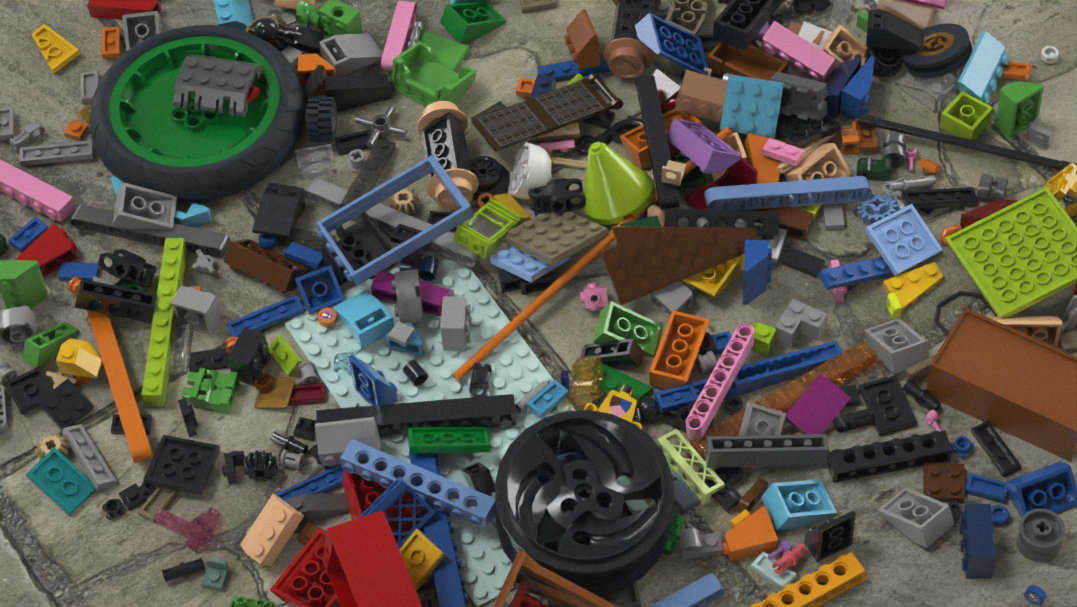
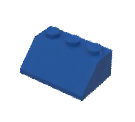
(756, 269)
(1045, 488)

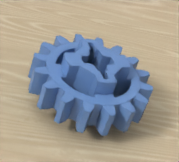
(877, 208)

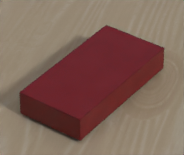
(307, 394)

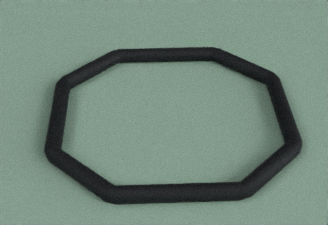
(952, 297)

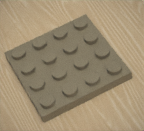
(554, 235)

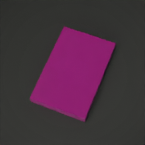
(817, 406)

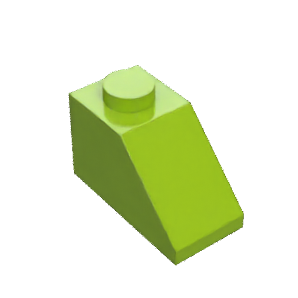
(763, 338)

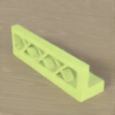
(685, 471)

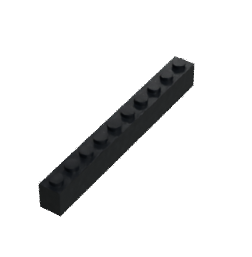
(459, 412)

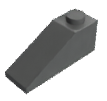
(318, 506)

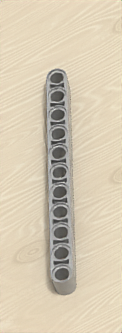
(387, 220)

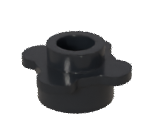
(113, 504)

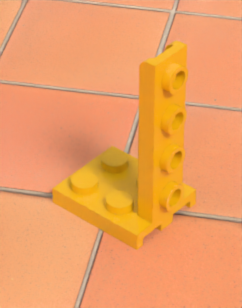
(1064, 182)

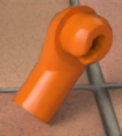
(947, 231)

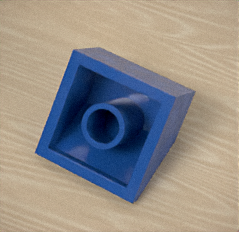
(319, 289)

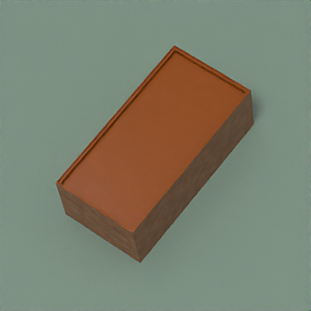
(1009, 382)

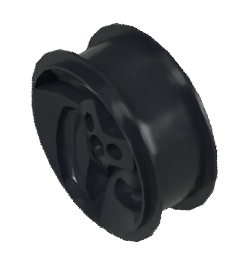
(610, 448)

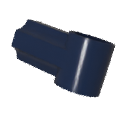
(426, 267)

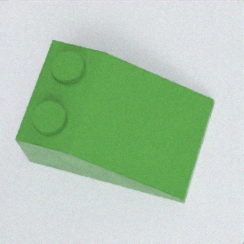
(621, 323)

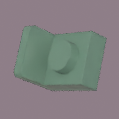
(215, 574)

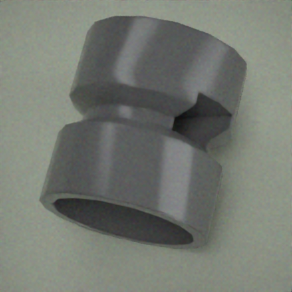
(894, 146)
(985, 187)

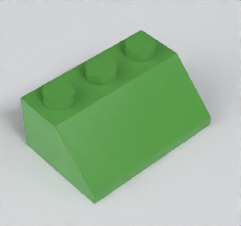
(1017, 107)
(21, 283)

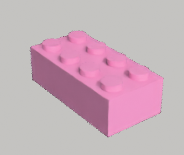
(798, 52)

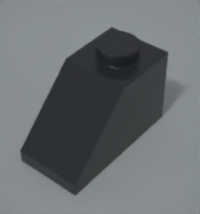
(479, 478)

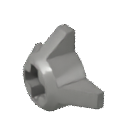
(204, 263)

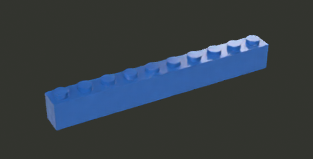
(438, 530)

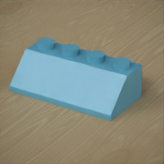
(233, 13)
(983, 68)

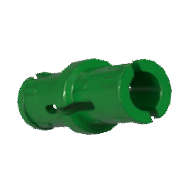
(677, 523)

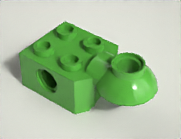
(331, 18)

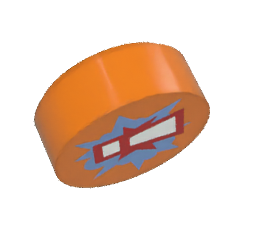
(327, 317)

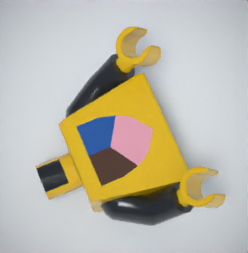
(618, 404)

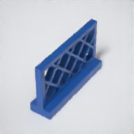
(388, 499)

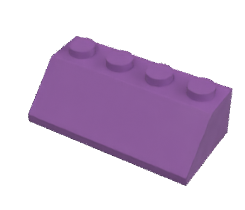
(701, 146)

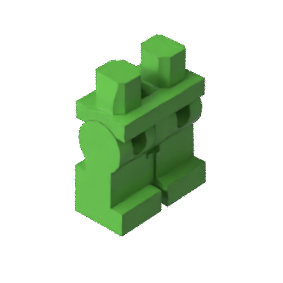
(212, 390)

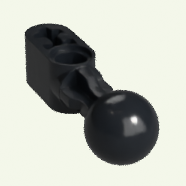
(297, 37)
(650, 413)

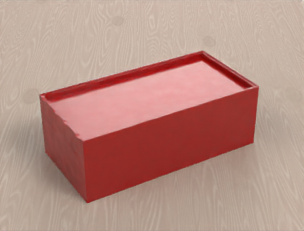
(367, 565)

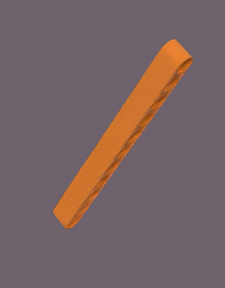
(120, 387)

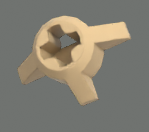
(59, 377)

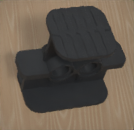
(357, 241)

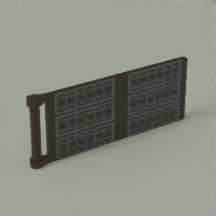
(545, 113)

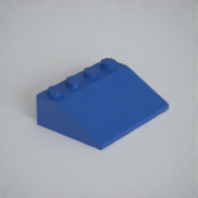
(672, 43)

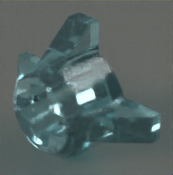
(344, 364)

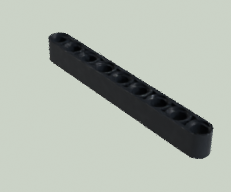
(656, 140)

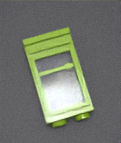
(486, 228)

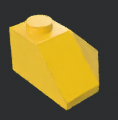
(78, 359)

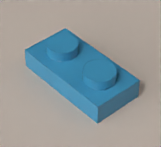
(547, 398)

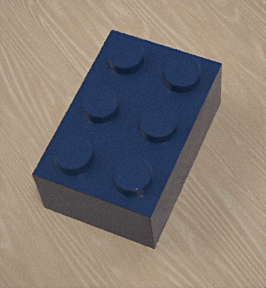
(977, 541)

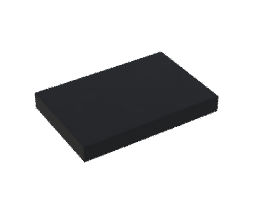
(888, 405)

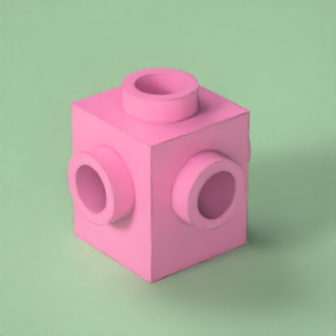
(600, 300)

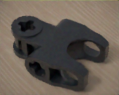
(557, 196)
(129, 266)

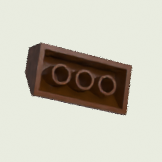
(264, 264)

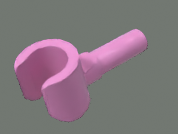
(911, 156)
(931, 419)

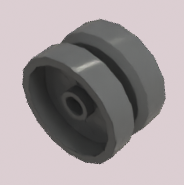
(1040, 535)

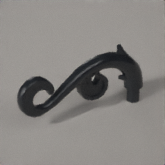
(611, 132)

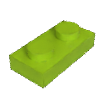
(285, 355)

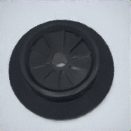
(491, 176)

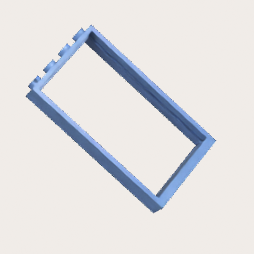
(378, 195)

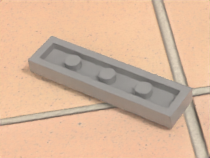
(56, 153)
(89, 456)

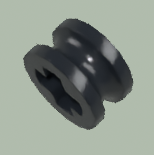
(734, 400)

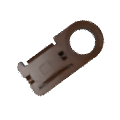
(752, 496)

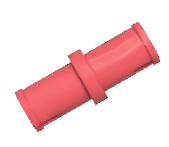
(790, 558)

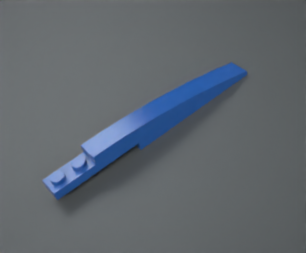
(754, 375)

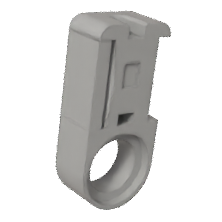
(27, 137)

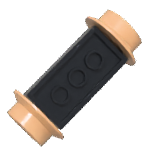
(444, 137)

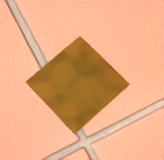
(278, 395)

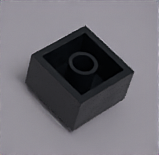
(249, 355)

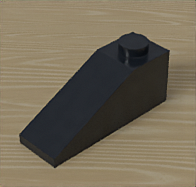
(616, 354)

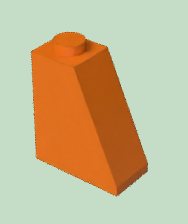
(751, 537)

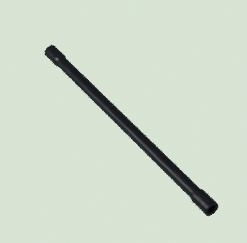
(872, 121)

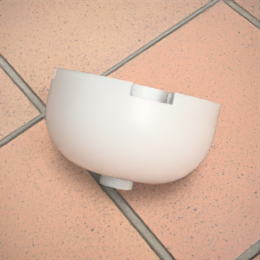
(530, 170)

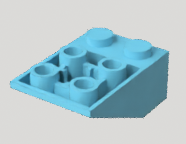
(365, 317)

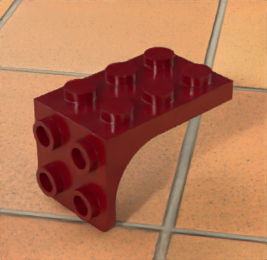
(737, 174)

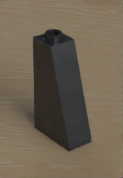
(358, 90)

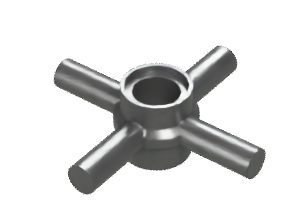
(380, 126)

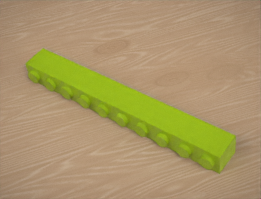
(163, 324)

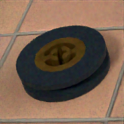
(942, 51)

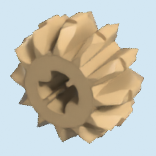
(404, 201)
(49, 443)

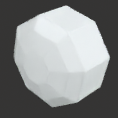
(1049, 54)

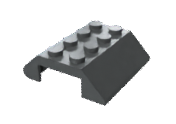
(214, 82)

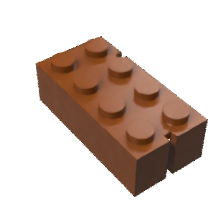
(746, 63)

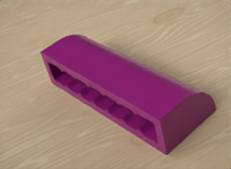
(430, 294)

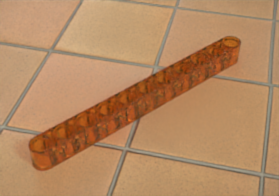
(836, 370)

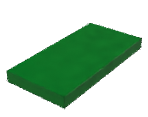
(448, 440)

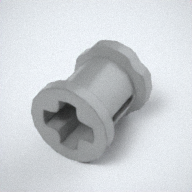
(357, 160)
(308, 374)
(292, 460)

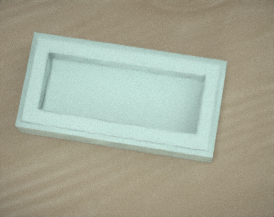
(763, 567)

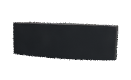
(511, 282)

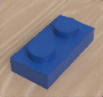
(28, 234)

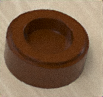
(264, 383)

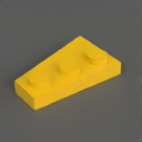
(54, 48)
(913, 284)

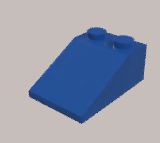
(856, 94)
(372, 383)

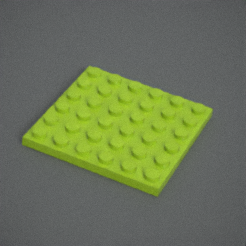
(1019, 253)

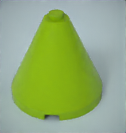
(614, 186)

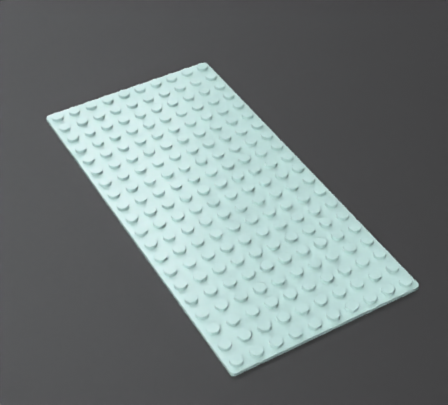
(513, 372)

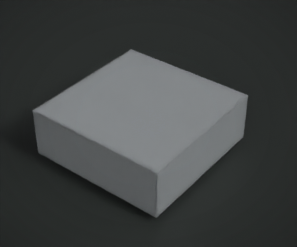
(401, 333)

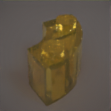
(586, 380)

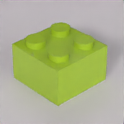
(966, 117)

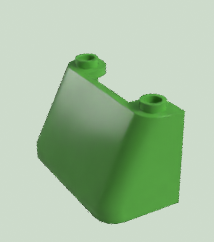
(426, 80)

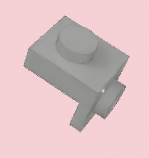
(1038, 134)

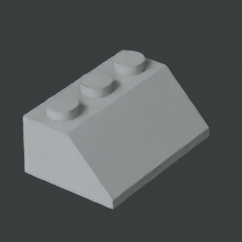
(336, 435)

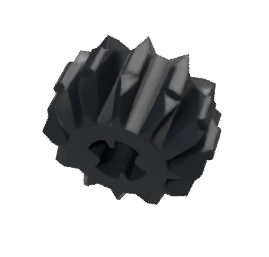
(260, 465)

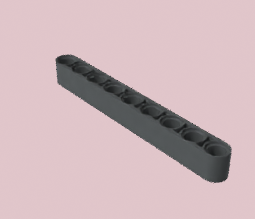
(101, 221)

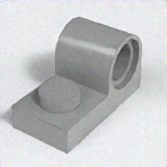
(697, 545)

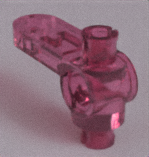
(190, 529)

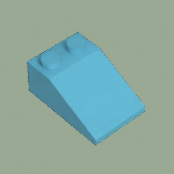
(797, 503)

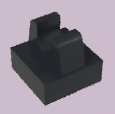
(305, 429)

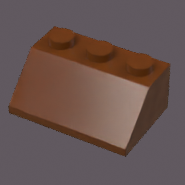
(582, 41)

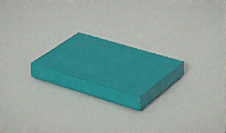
(61, 481)

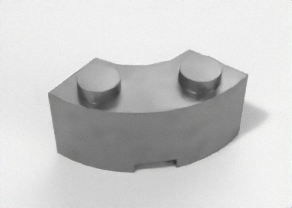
(408, 296)

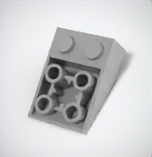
(350, 52)

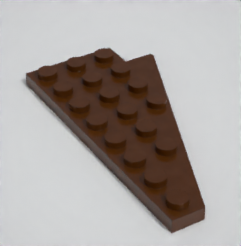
(661, 256)

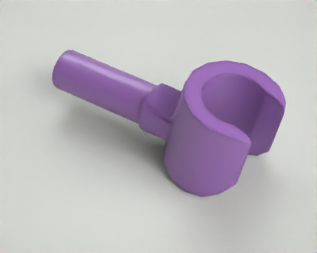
(783, 547)

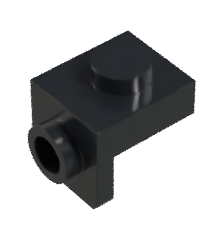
(232, 459)

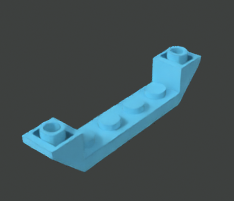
(195, 216)

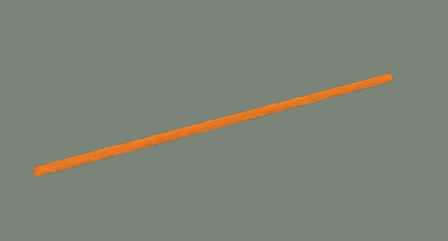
(557, 285)

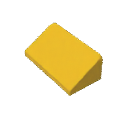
(510, 202)

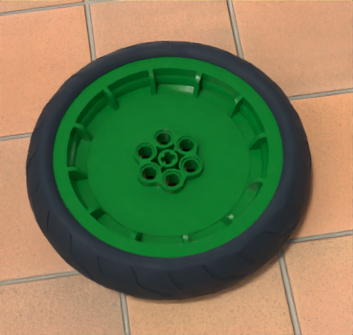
(192, 150)

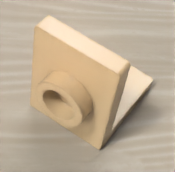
(673, 172)

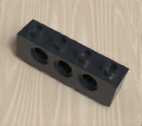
(115, 300)

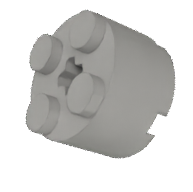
(17, 326)

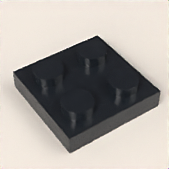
(28, 389)
(65, 405)

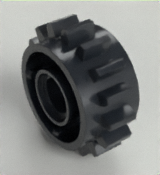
(886, 60)

